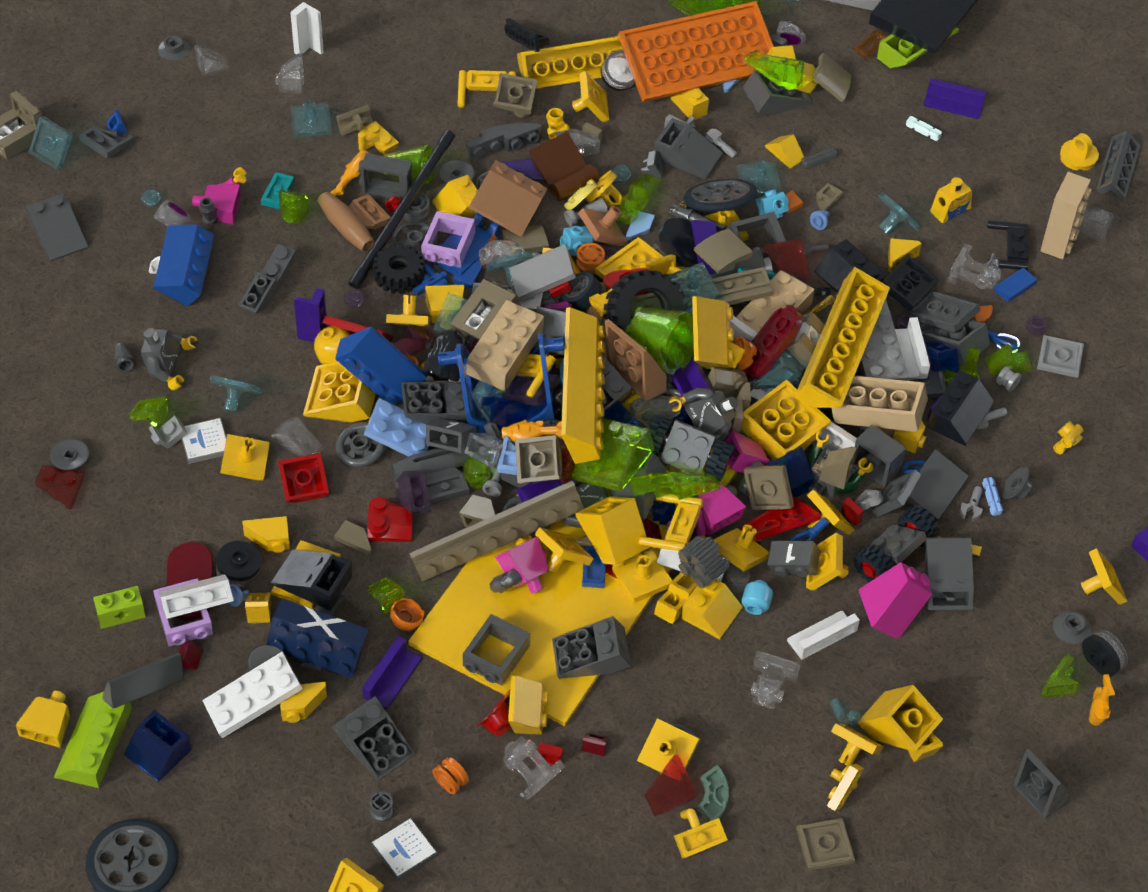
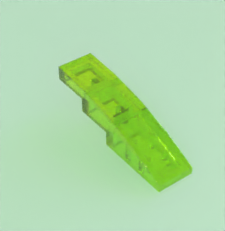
(638, 197)
(681, 483)

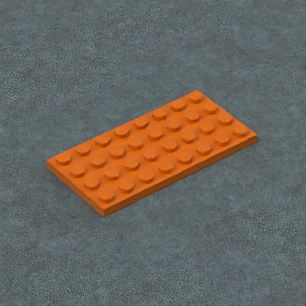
(694, 50)

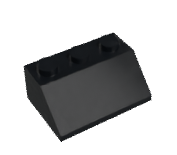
(841, 261)
(961, 408)

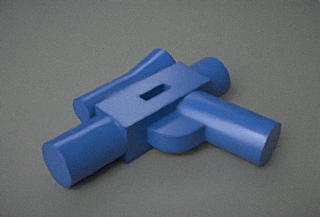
(431, 279)

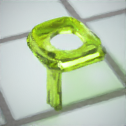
(970, 368)

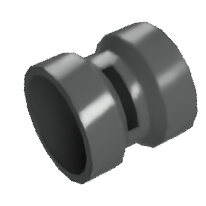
(381, 813)

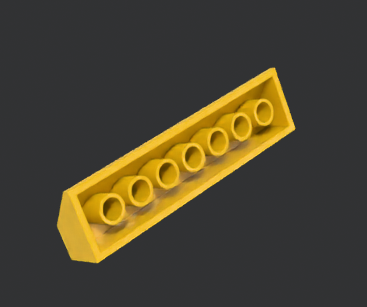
(565, 62)
(842, 341)
(583, 386)

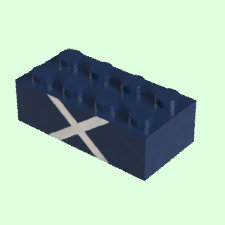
(317, 638)

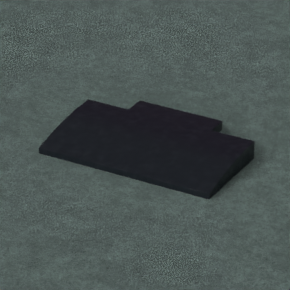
(920, 21)

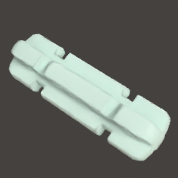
(923, 128)

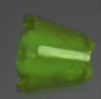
(665, 336)

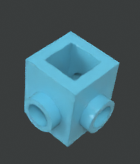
(773, 202)
(575, 237)

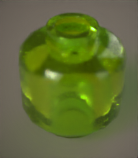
(476, 473)

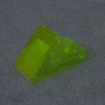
(1004, 357)
(153, 410)
(386, 593)
(1060, 682)

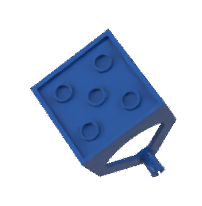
(541, 412)

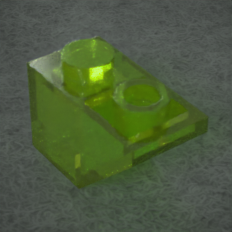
(293, 206)

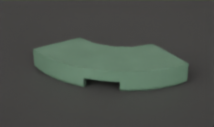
(716, 794)

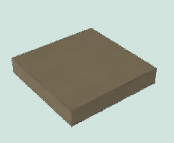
(768, 487)
(825, 844)

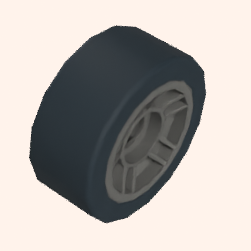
(582, 287)

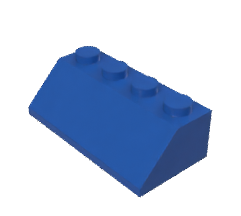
(183, 262)
(378, 364)

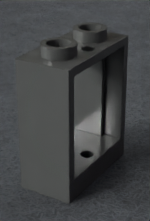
(386, 165)
(767, 220)
(506, 632)

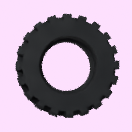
(637, 281)

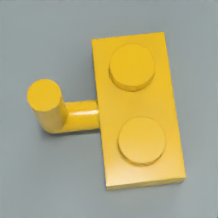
(376, 137)
(848, 782)
(700, 835)

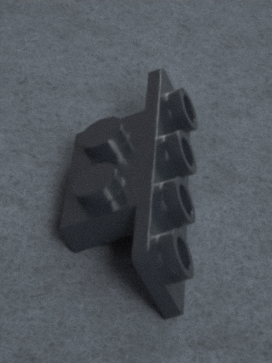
(529, 38)

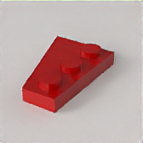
(781, 520)

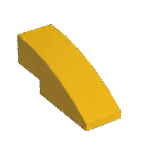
(671, 603)

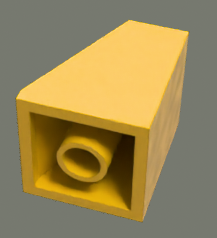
(613, 529)
(901, 718)

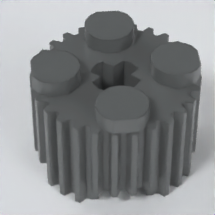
(702, 561)

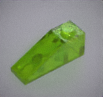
(780, 70)

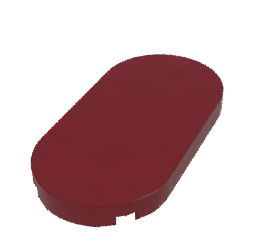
(773, 340)
(187, 563)

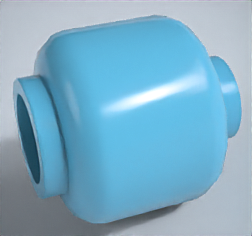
(757, 597)

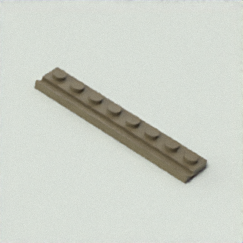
(732, 289)
(496, 531)

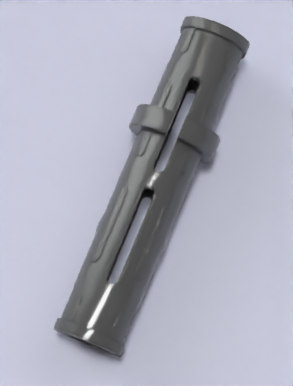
(690, 215)

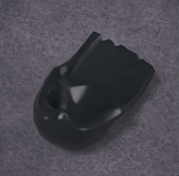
(444, 342)

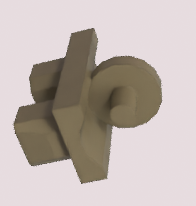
(354, 120)

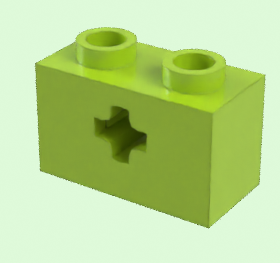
(119, 607)

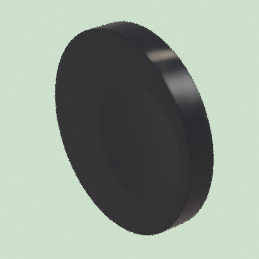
(678, 239)

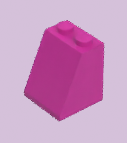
(895, 598)

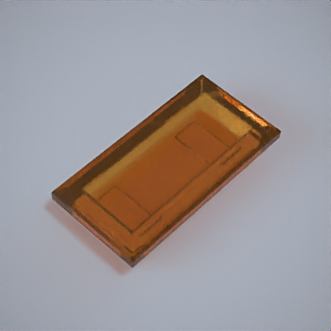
(869, 44)

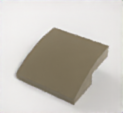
(832, 77)
(532, 240)
(723, 251)
(743, 402)

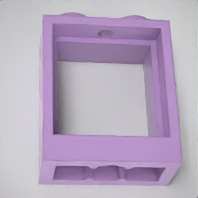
(450, 224)
(186, 632)

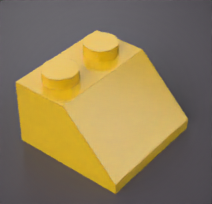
(456, 197)
(711, 608)
(527, 706)

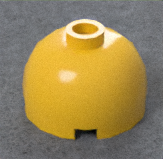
(327, 343)

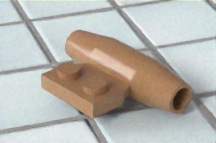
(354, 219)

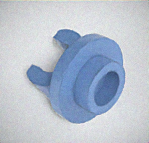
(819, 219)
(237, 595)

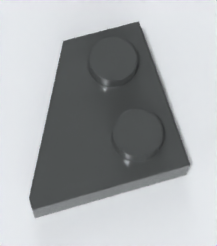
(105, 141)

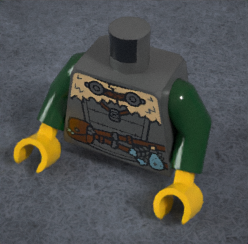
(814, 459)

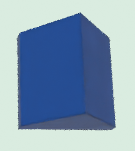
(116, 123)

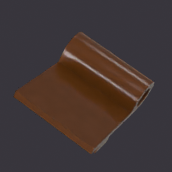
(562, 166)

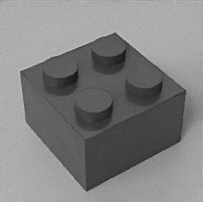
(882, 452)

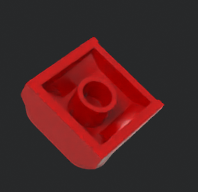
(303, 478)
(388, 521)

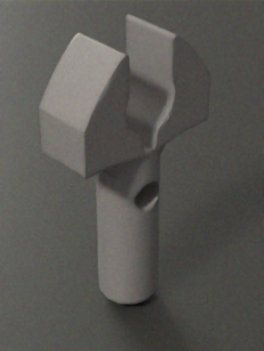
(714, 137)
(992, 415)
(973, 504)

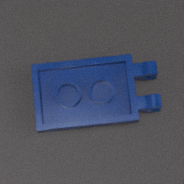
(479, 241)

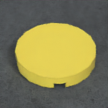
(580, 194)

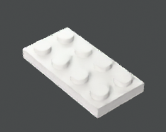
(252, 694)

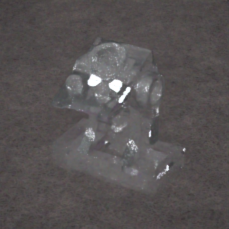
(964, 264)
(775, 670)
(513, 759)

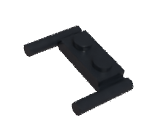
(1016, 244)

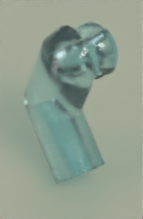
(849, 718)

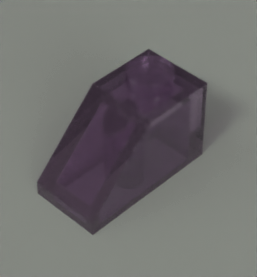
(413, 492)

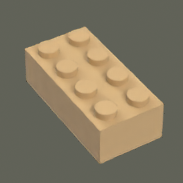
(1066, 215)
(786, 292)
(505, 345)
(883, 404)

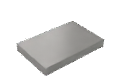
(542, 272)

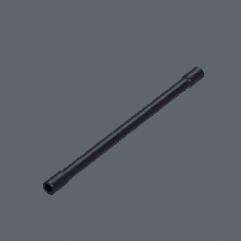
(361, 272)

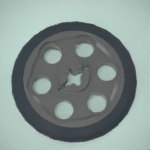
(720, 195)
(135, 830)

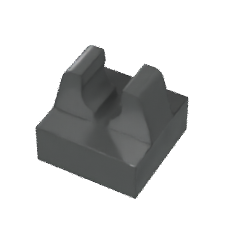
(653, 165)

